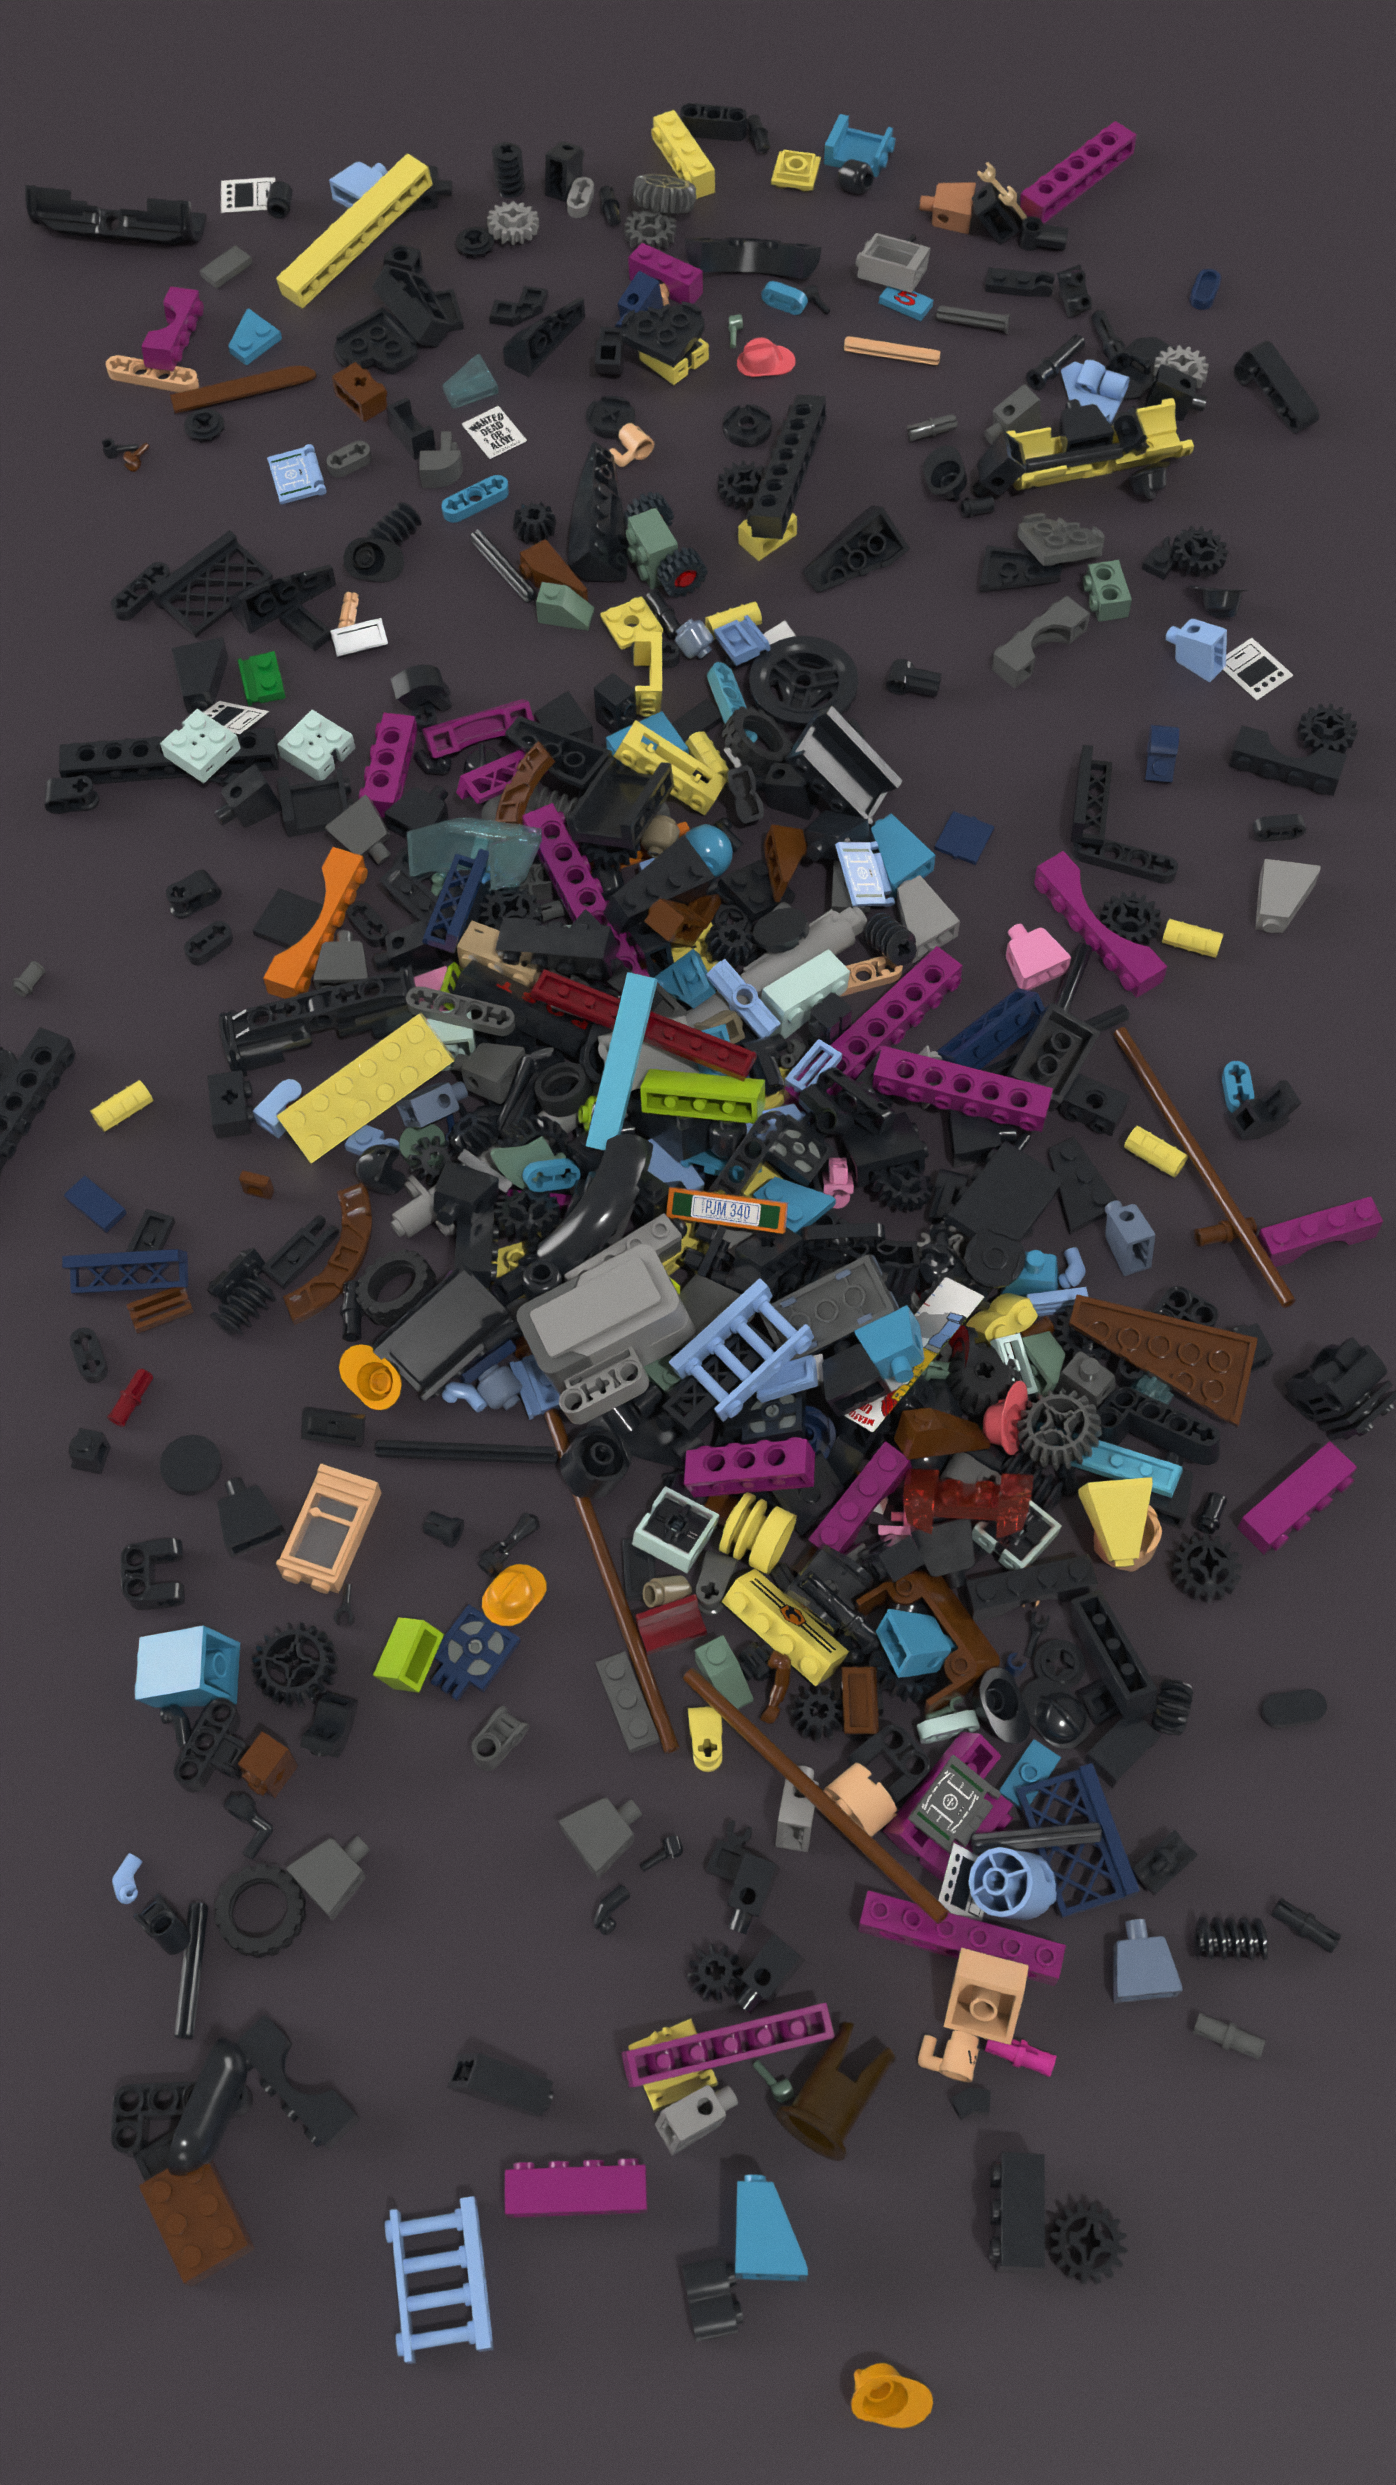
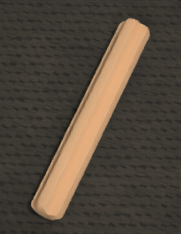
(892, 350)

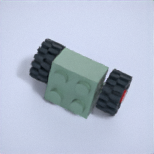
(656, 549)

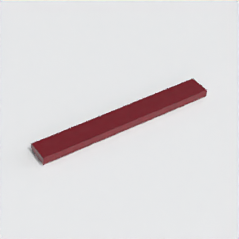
(660, 1030)

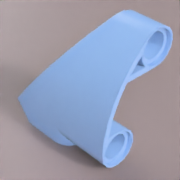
(1096, 386)

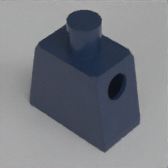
(640, 295)

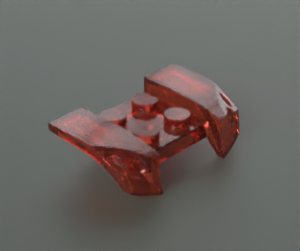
(929, 1498)

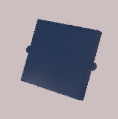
(964, 838)

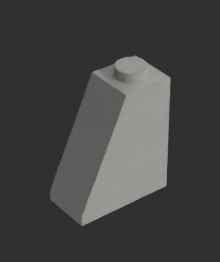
(1282, 892)
(925, 916)

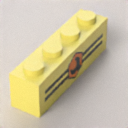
(785, 1626)

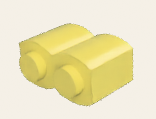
(1005, 1317)

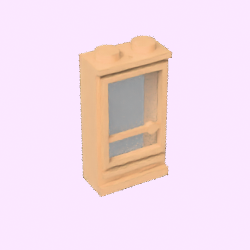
(329, 1529)

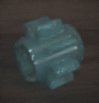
(1154, 1389)

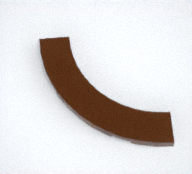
(518, 792)
(344, 1261)

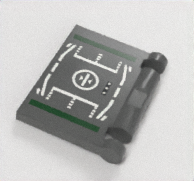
(953, 1805)

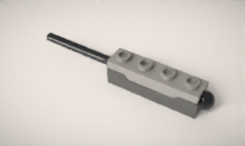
(659, 1233)

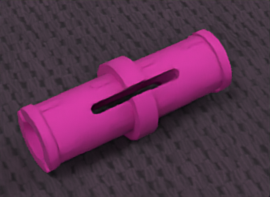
(1023, 2055)

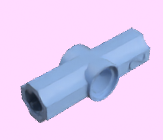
(730, 985)

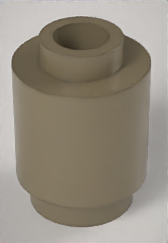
(666, 1590)

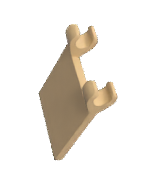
(1008, 198)

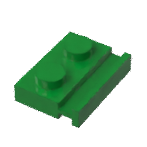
(261, 678)

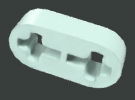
(947, 1726)

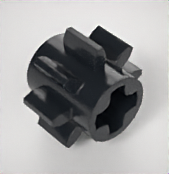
(755, 1662)

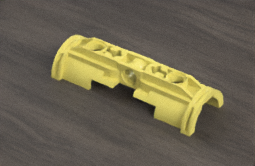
(1162, 440)

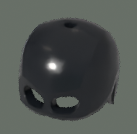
(376, 1170)

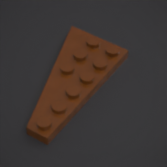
(1189, 1357)

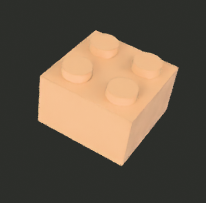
(986, 1996)

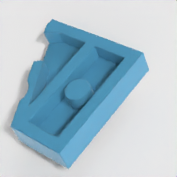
(687, 980)

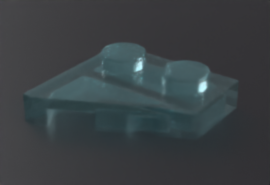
(470, 383)

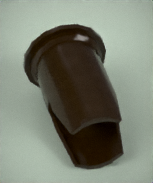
(831, 2101)

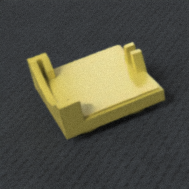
(668, 2091)

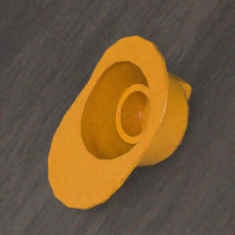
(369, 1377)
(513, 1595)
(889, 2398)

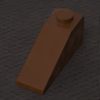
(544, 564)
(783, 854)
(937, 1433)

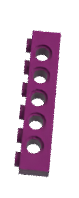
(1078, 172)
(952, 1077)
(912, 1926)
(727, 2045)

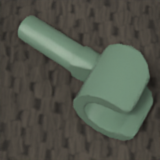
(735, 323)
(946, 1710)
(781, 2090)

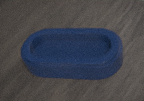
(1205, 289)

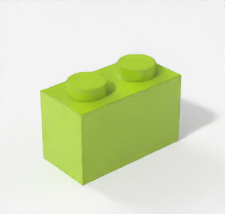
(408, 1654)

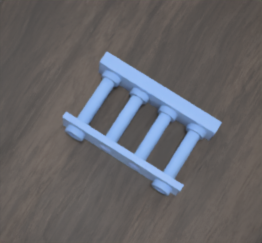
(734, 1321)
(472, 2293)

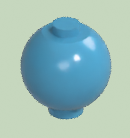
(712, 847)

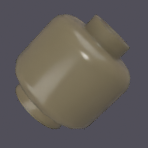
(660, 835)

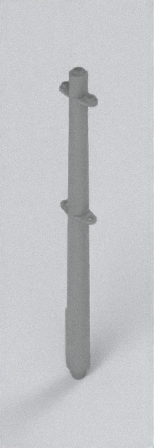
(830, 931)

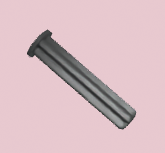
(974, 318)

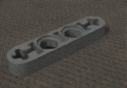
(459, 1014)

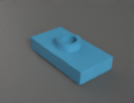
(1034, 1766)

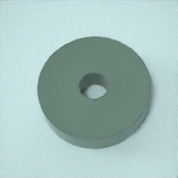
(413, 1136)

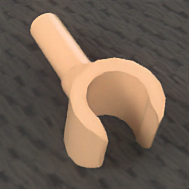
(665, 293)

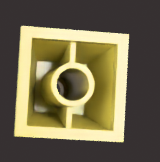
(1118, 1516)

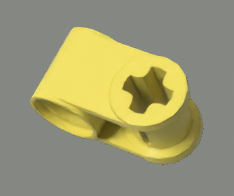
(706, 1733)

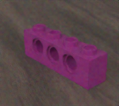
(390, 760)
(763, 1475)

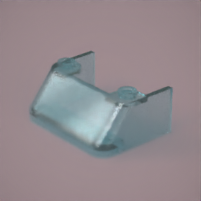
(509, 848)

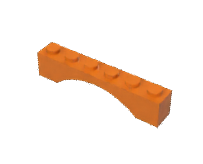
(293, 969)

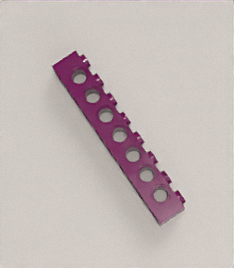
(577, 868)
(934, 967)

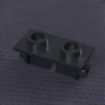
(240, 1268)

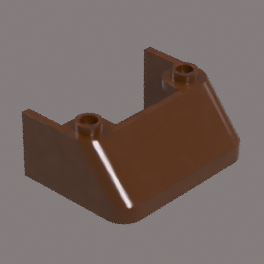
(974, 1651)

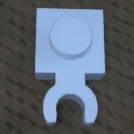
(367, 1137)

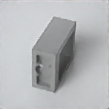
(892, 262)

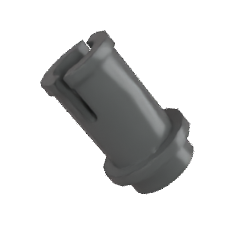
(27, 980)

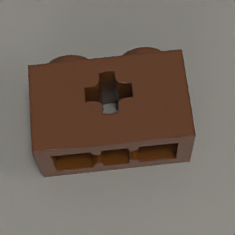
(360, 391)
(675, 922)
(267, 1766)

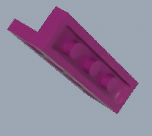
(490, 776)

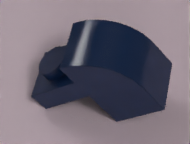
(1162, 752)

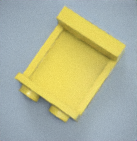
(649, 653)

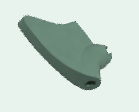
(513, 1160)

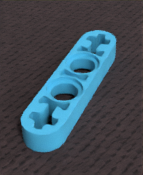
(722, 683)

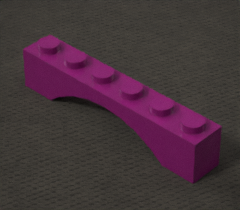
(1132, 963)

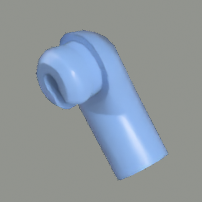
(464, 1391)

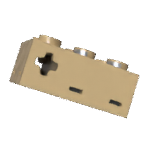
(480, 945)

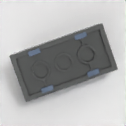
(835, 1305)

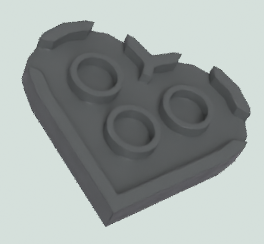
(1059, 541)

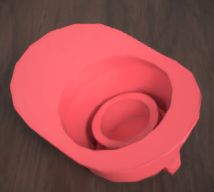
(765, 359)
(1002, 1418)

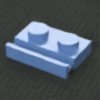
(741, 640)
(536, 1391)

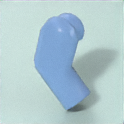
(1075, 1270)
(123, 1879)

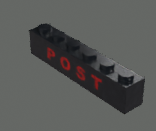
(531, 1015)

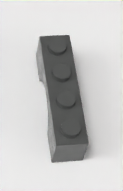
(1061, 623)

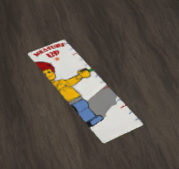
(938, 1322)

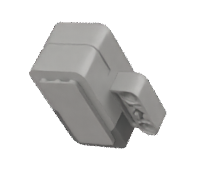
(605, 1329)

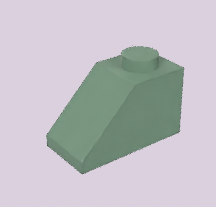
(563, 607)
(1044, 1359)
(723, 1671)

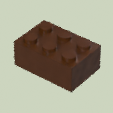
(197, 2221)

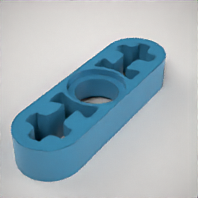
(484, 487)

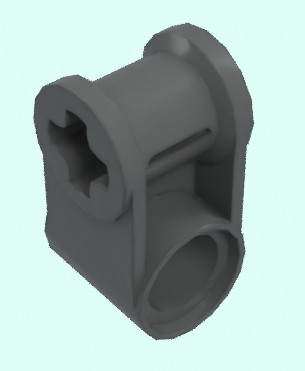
(968, 1470)
(715, 1578)
(502, 1734)

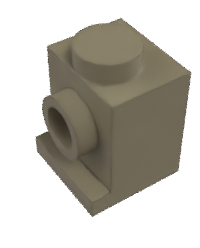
(730, 1019)

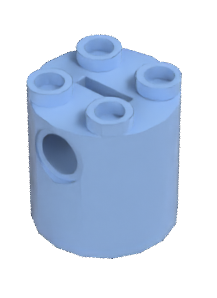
(1012, 1884)

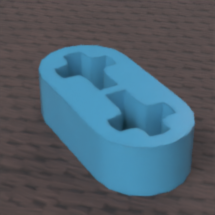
(784, 298)
(1232, 1088)
(551, 1174)

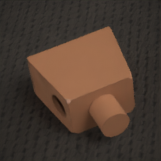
(950, 206)

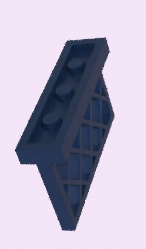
(1110, 1846)

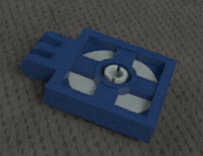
(472, 1653)

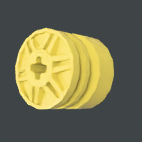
(751, 1530)

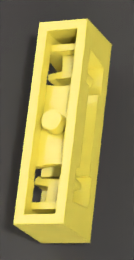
(646, 760)

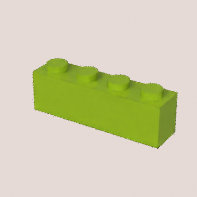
(702, 1096)

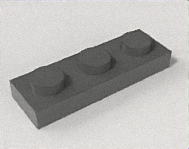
(627, 1702)

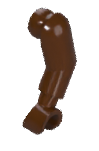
(782, 1664)

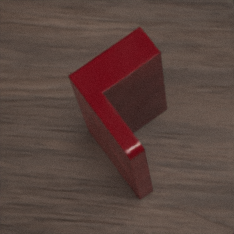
(670, 1624)

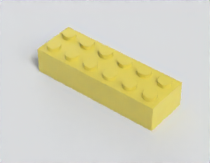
(366, 1087)

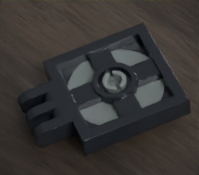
(801, 1151)
(769, 1420)

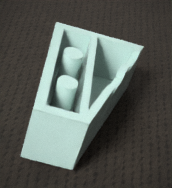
(804, 988)

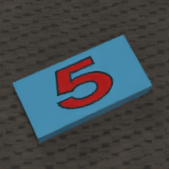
(905, 302)

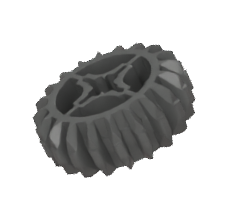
(664, 193)
(1077, 1413)

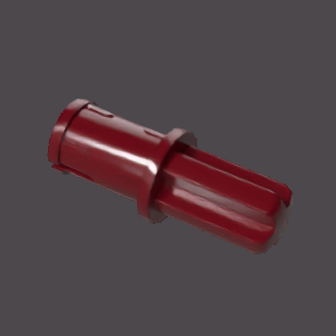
(130, 1397)

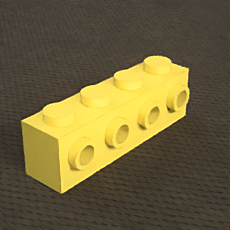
(683, 152)

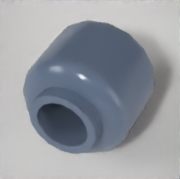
(694, 639)
(499, 1387)

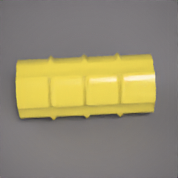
(717, 620)
(704, 751)
(1192, 938)
(121, 1106)
(1155, 1151)

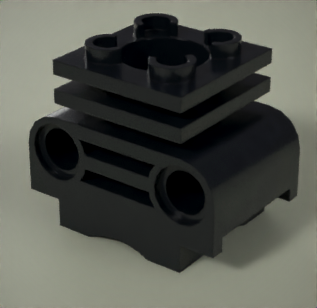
(1342, 1389)

